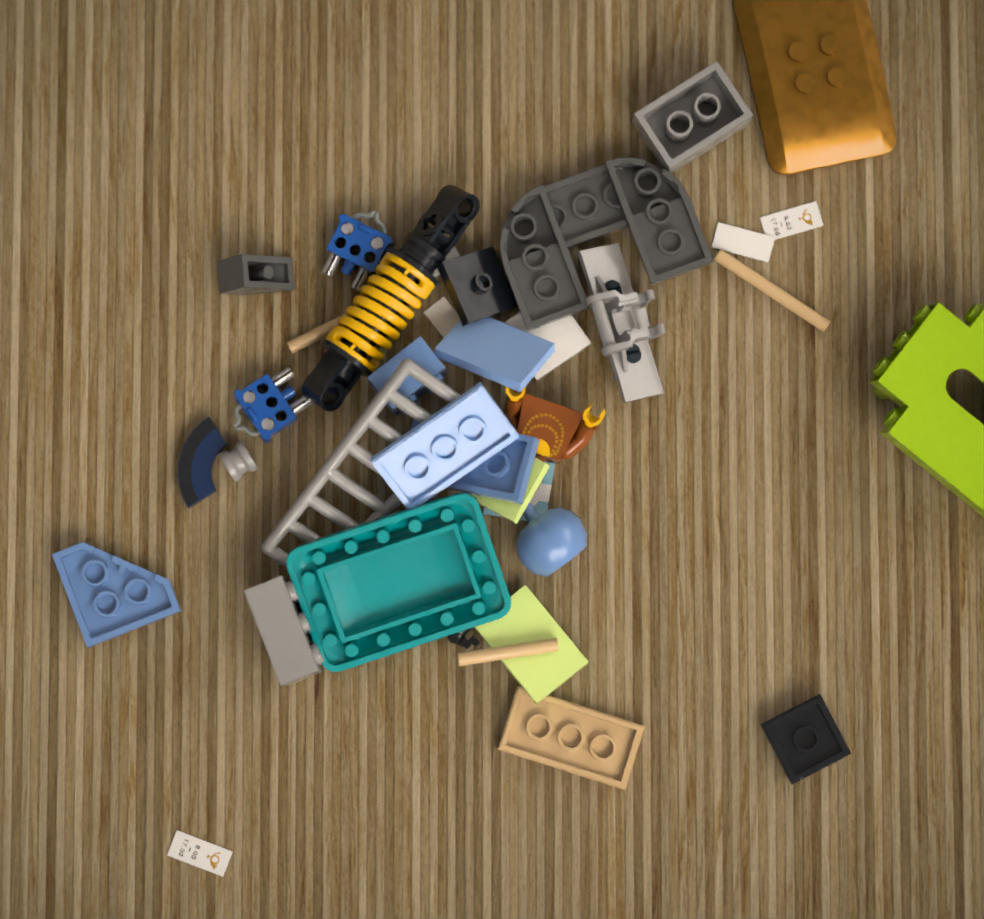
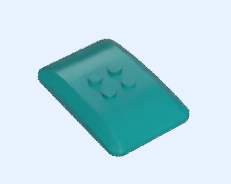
(399, 581)

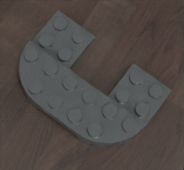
(584, 209)

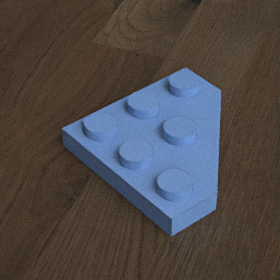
(112, 593)

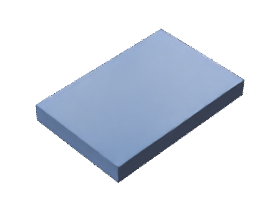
(495, 352)

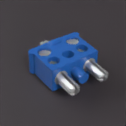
(357, 234)
(264, 417)

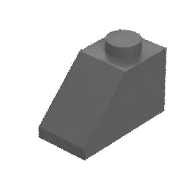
(255, 274)

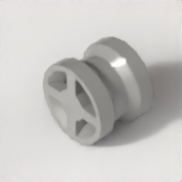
(238, 461)

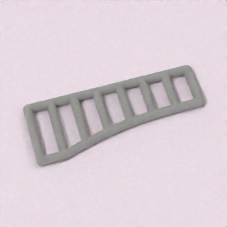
(347, 446)

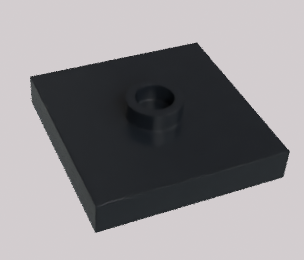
(477, 286)
(805, 739)

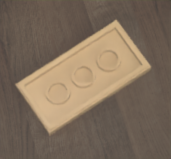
(572, 738)

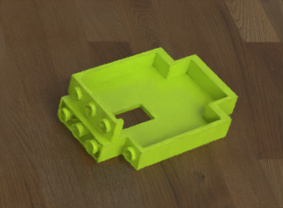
(929, 422)

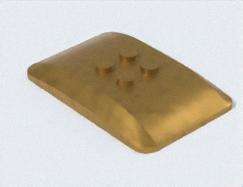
(815, 82)

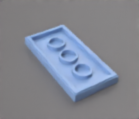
(445, 447)

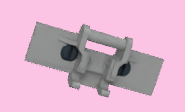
(628, 318)

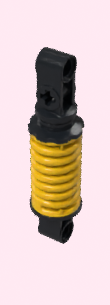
(386, 299)

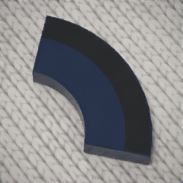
(197, 462)

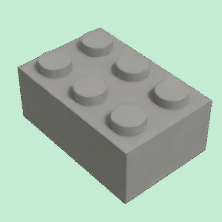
(692, 118)
(284, 630)

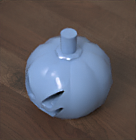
(550, 539)

